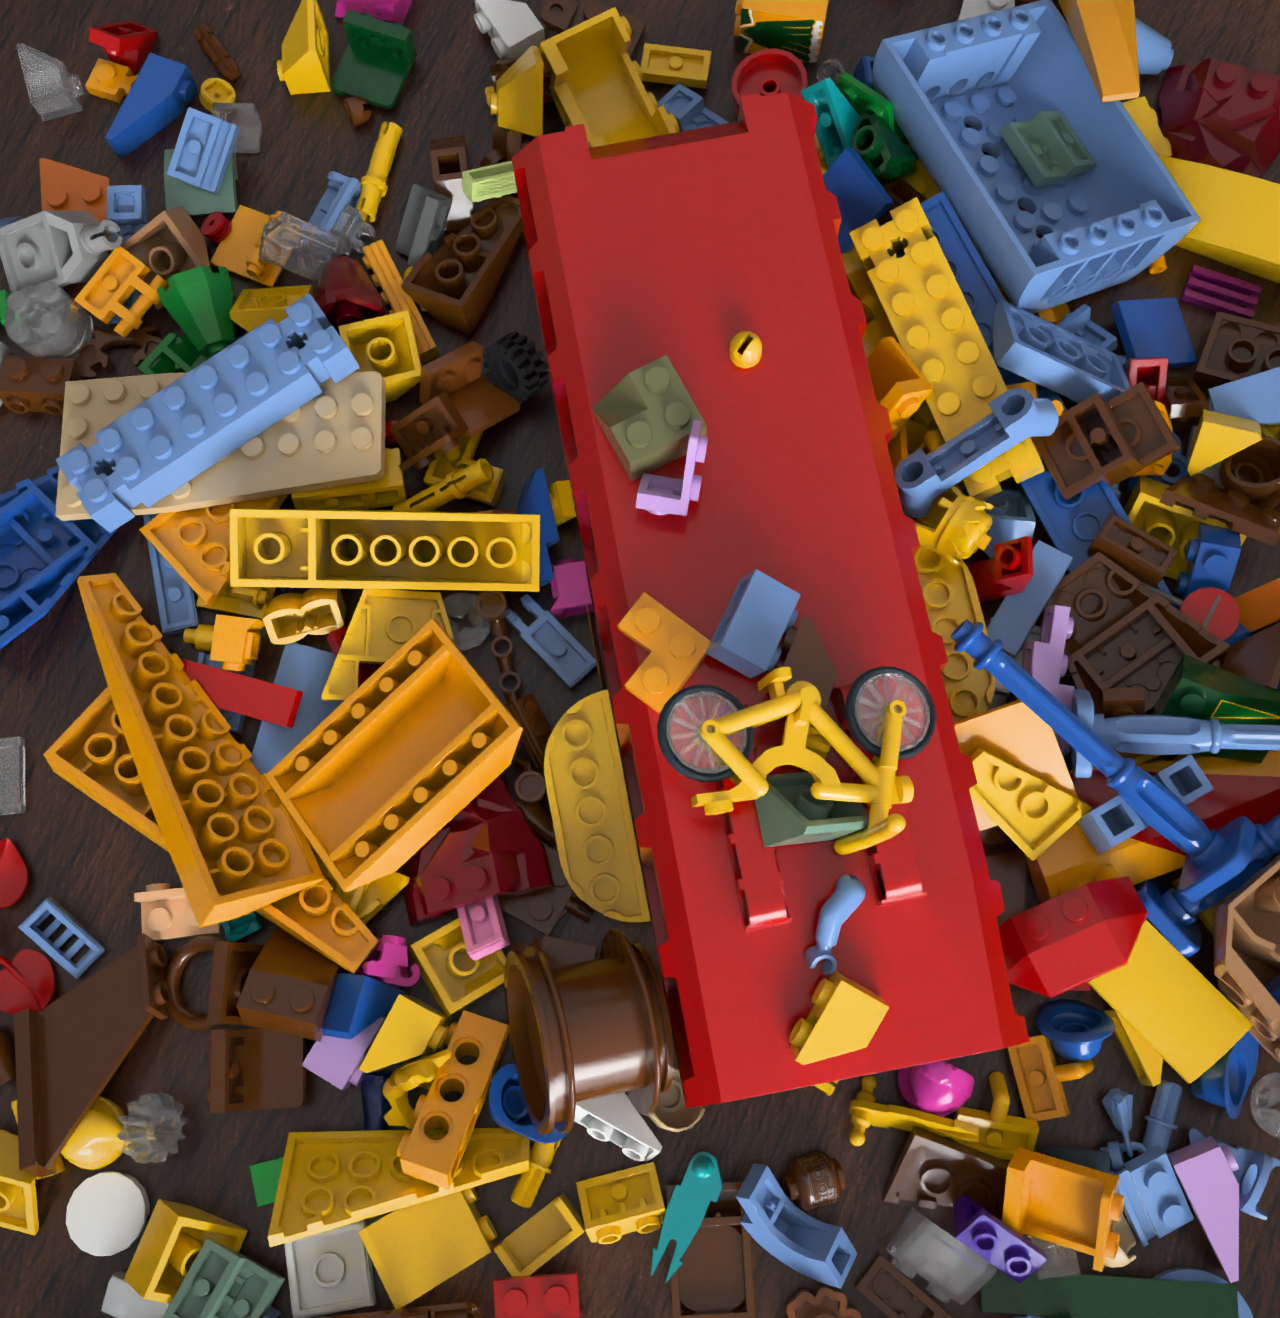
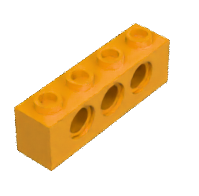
(439, 1159)

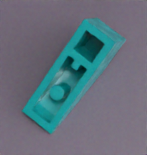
(834, 118)

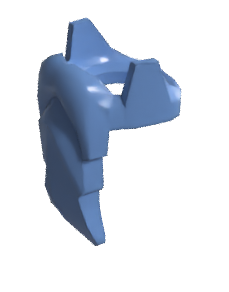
(1251, 1175)

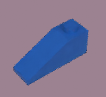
(151, 104)

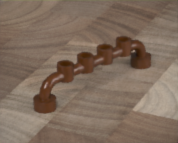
(493, 607)

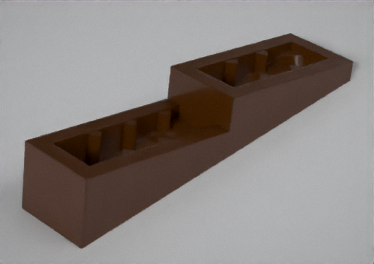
(897, 1294)

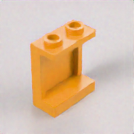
(1063, 1204)

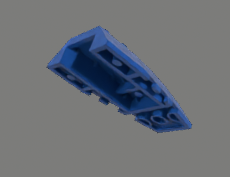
(39, 552)

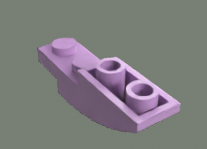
(1047, 661)

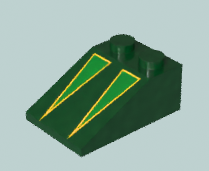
(1213, 693)

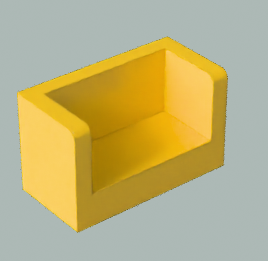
(540, 1237)

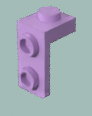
(671, 495)

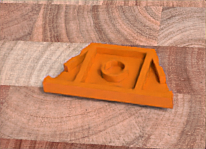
(73, 189)

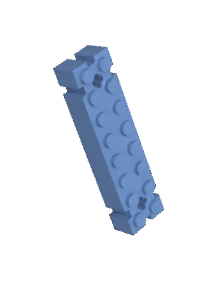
(207, 414)

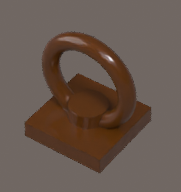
(229, 973)

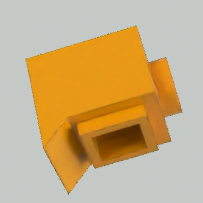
(235, 641)

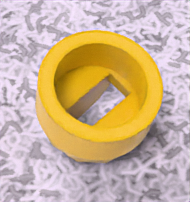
(751, 354)

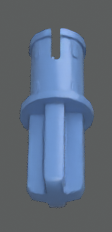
(1162, 1115)

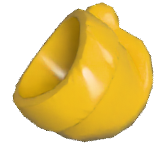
(94, 1140)

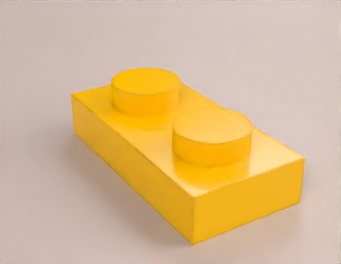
(675, 65)

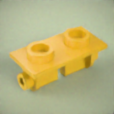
(242, 600)

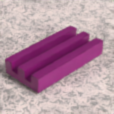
(1222, 288)

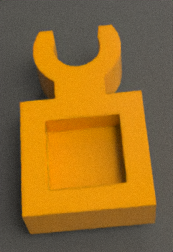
(110, 80)

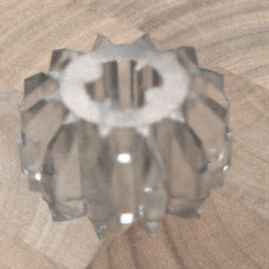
(152, 1128)

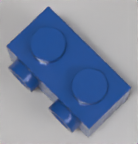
(1210, 559)

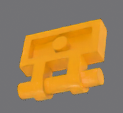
(112, 287)

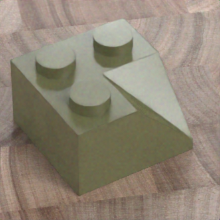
(648, 418)

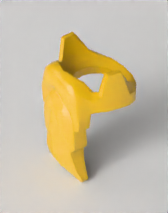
(411, 1074)

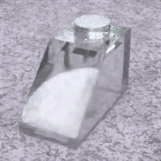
(49, 84)

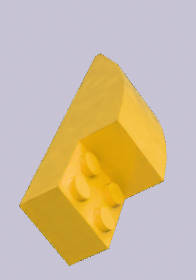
(1236, 216)
(384, 549)

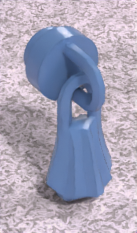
(1119, 1108)

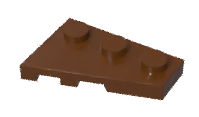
(1214, 502)

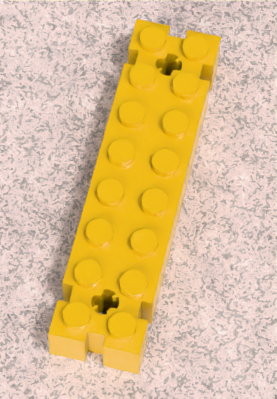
(939, 336)

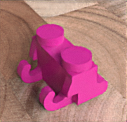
(389, 963)

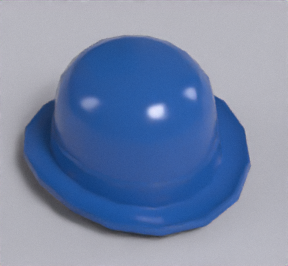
(1074, 1028)

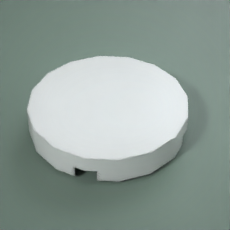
(107, 1213)

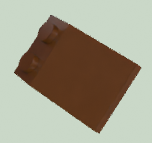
(288, 988)

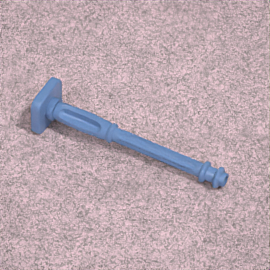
(1166, 734)

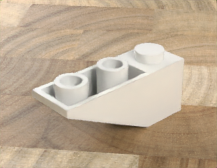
(618, 1121)

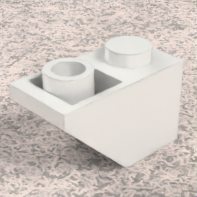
(509, 25)

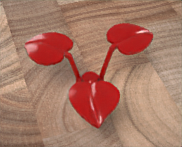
(30, 976)

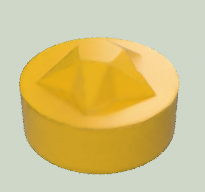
(216, 91)

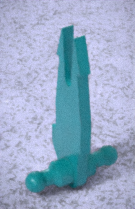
(688, 1207)

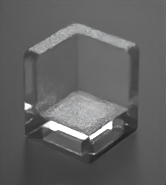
(247, 119)

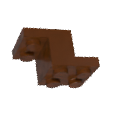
(1106, 440)

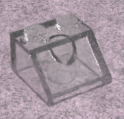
(938, 1258)

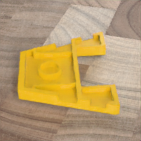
(378, 630)

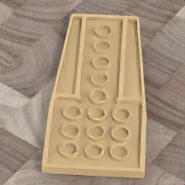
(318, 446)

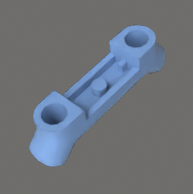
(1013, 419)

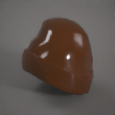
(1254, 472)

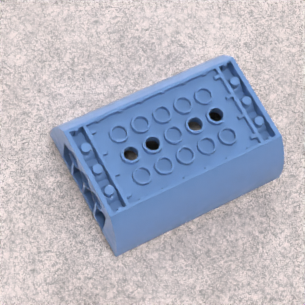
(1003, 71)

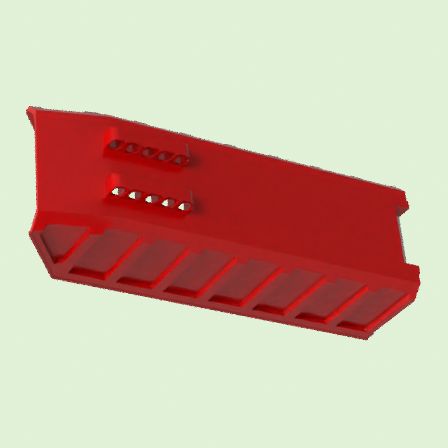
(672, 256)

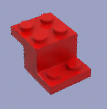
(538, 1296)

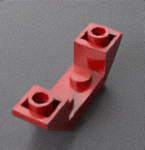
(1006, 572)

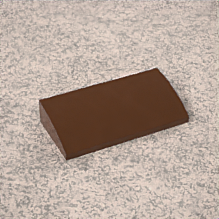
(1237, 350)

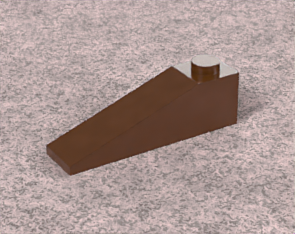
(464, 273)

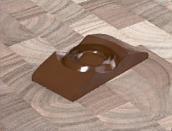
(717, 1263)

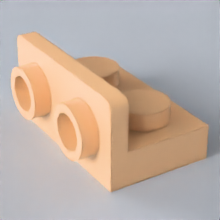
(168, 914)

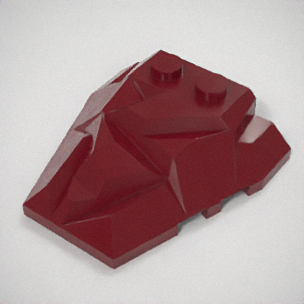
(1221, 115)
(476, 858)

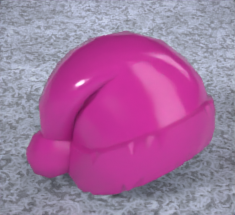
(935, 1087)

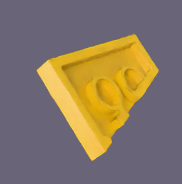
(1023, 804)

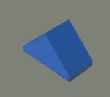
(357, 1004)

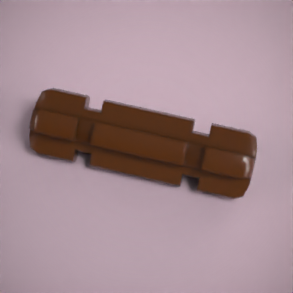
(216, 52)

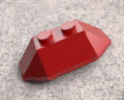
(1073, 937)

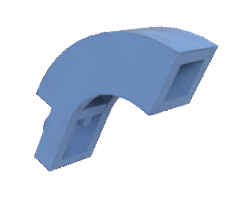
(790, 1234)

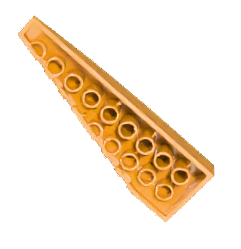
(100, 764)

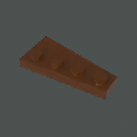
(941, 1171)

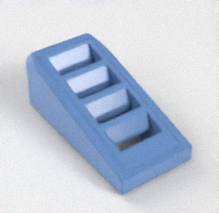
(31, 929)

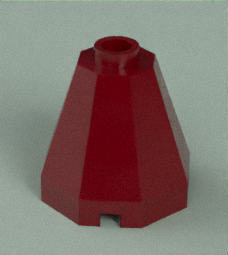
(347, 293)

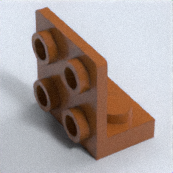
(473, 396)

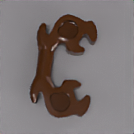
(93, 355)

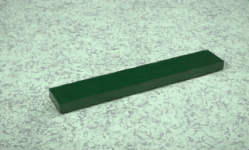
(1108, 1297)

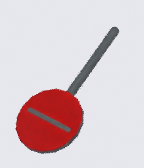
(1209, 607)

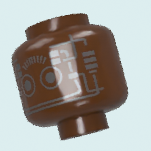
(813, 1181)

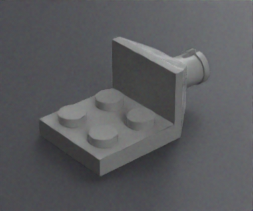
(55, 248)

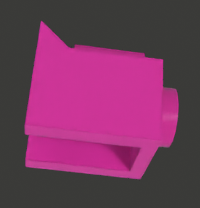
(570, 589)

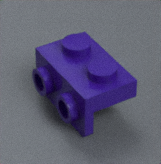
(995, 1240)

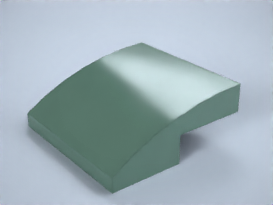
(1047, 148)
(200, 201)
(224, 1286)

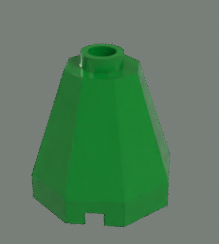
(201, 307)

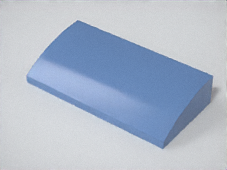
(1054, 356)
(305, 671)

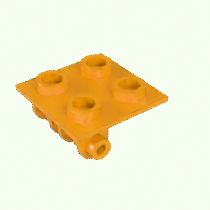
(241, 248)

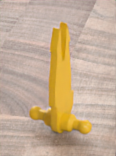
(867, 1113)

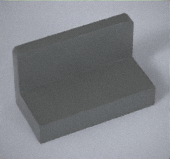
(422, 223)

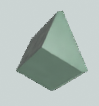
(794, 816)

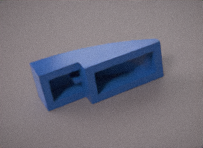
(537, 501)

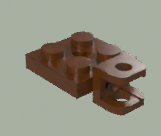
(573, 16)

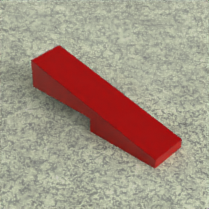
(246, 694)

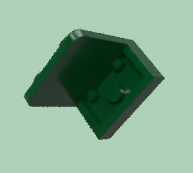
(374, 60)

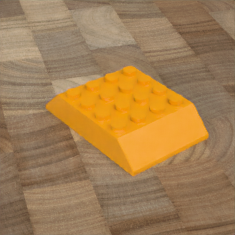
(396, 759)

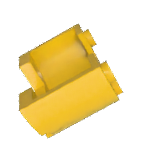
(600, 84)

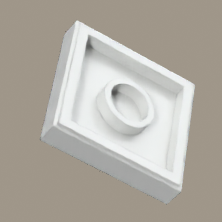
(330, 1272)

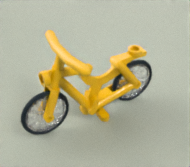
(887, 709)

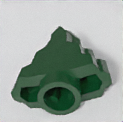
(883, 149)

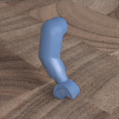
(833, 914)

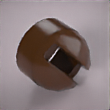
(355, 110)

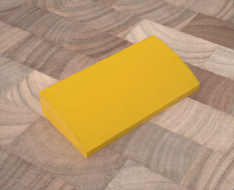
(1172, 1006)

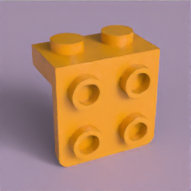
(896, 382)

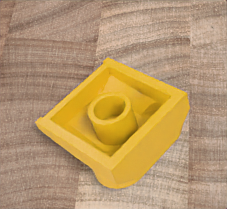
(450, 972)

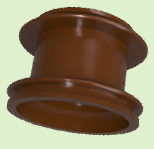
(587, 1030)

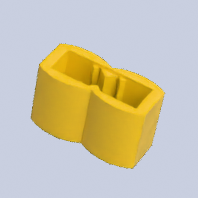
(296, 614)

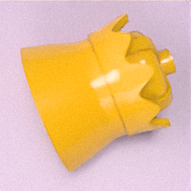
(955, 525)

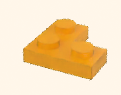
(673, 650)

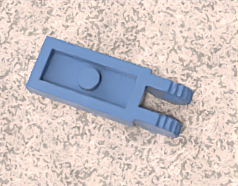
(553, 644)

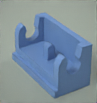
(339, 194)

